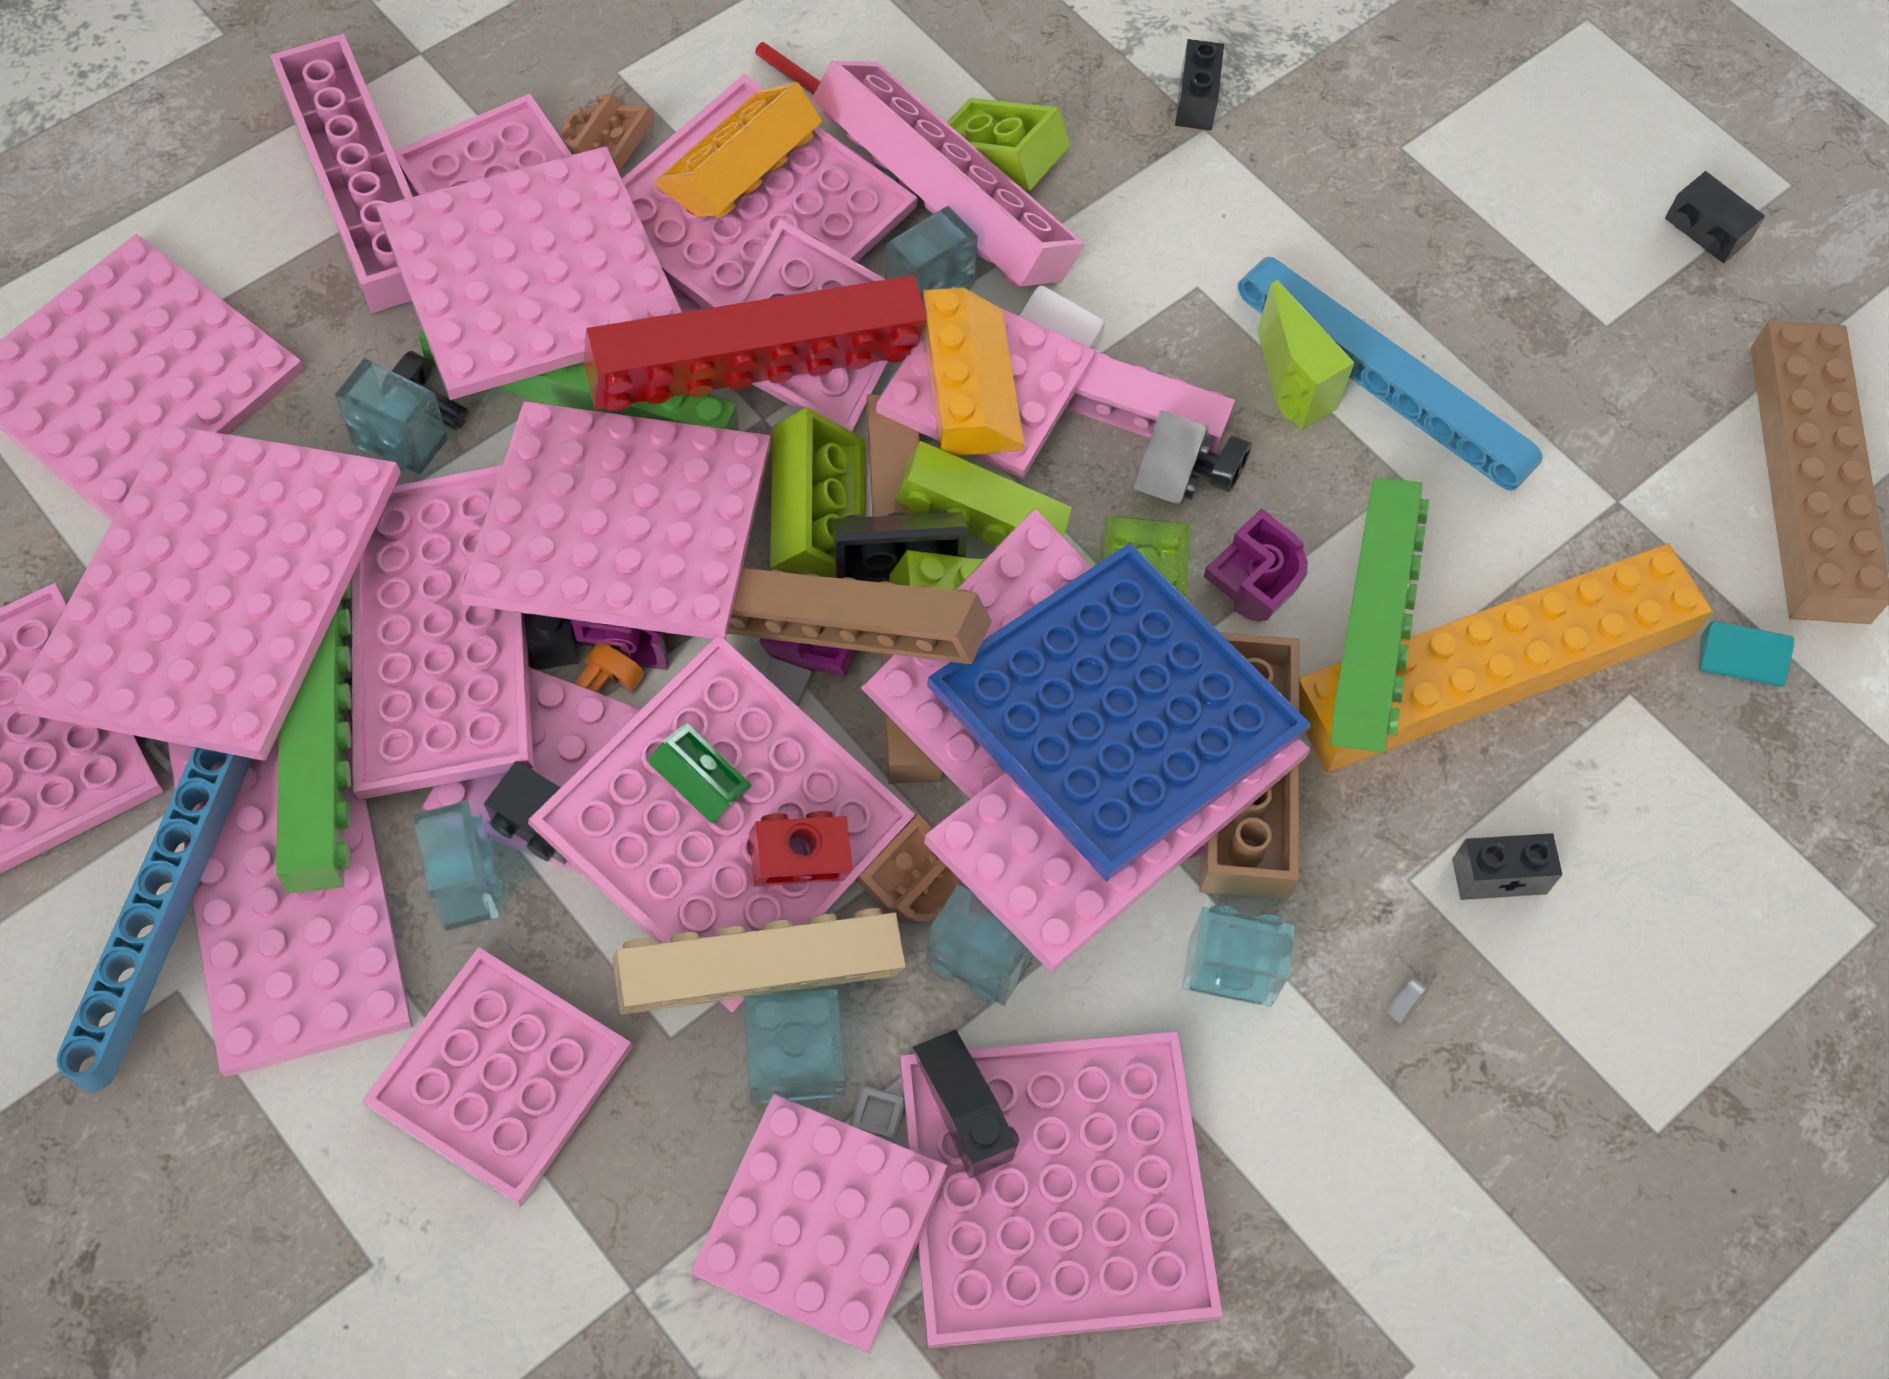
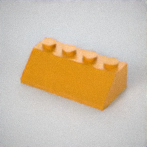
(741, 150)
(970, 374)

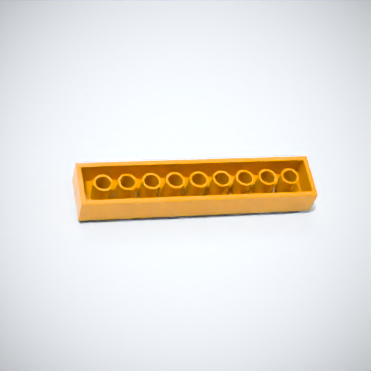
(1523, 648)

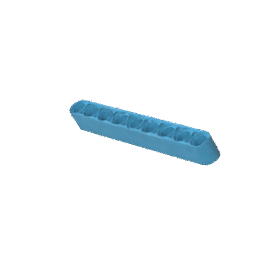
(1406, 382)
(146, 908)

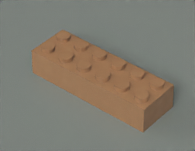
(1261, 845)

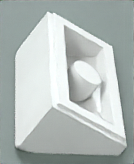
(1063, 317)

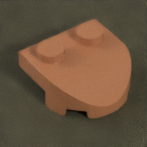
(607, 125)
(909, 876)

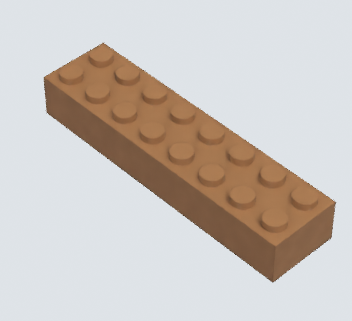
(1819, 474)

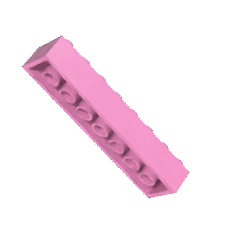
(348, 158)
(947, 172)

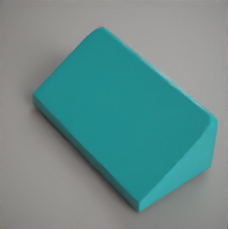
(1746, 653)

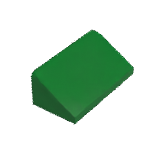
(699, 772)

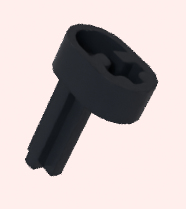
(418, 369)
(1227, 467)

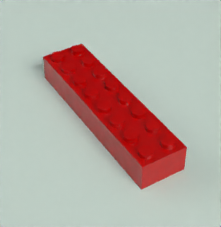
(752, 342)

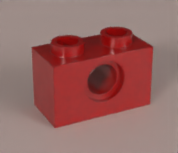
(777, 863)

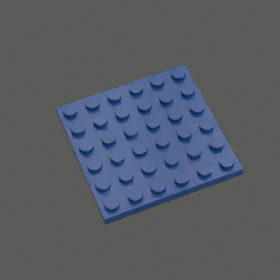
(1118, 709)

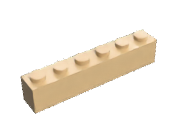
(757, 962)

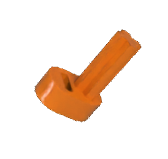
(609, 664)

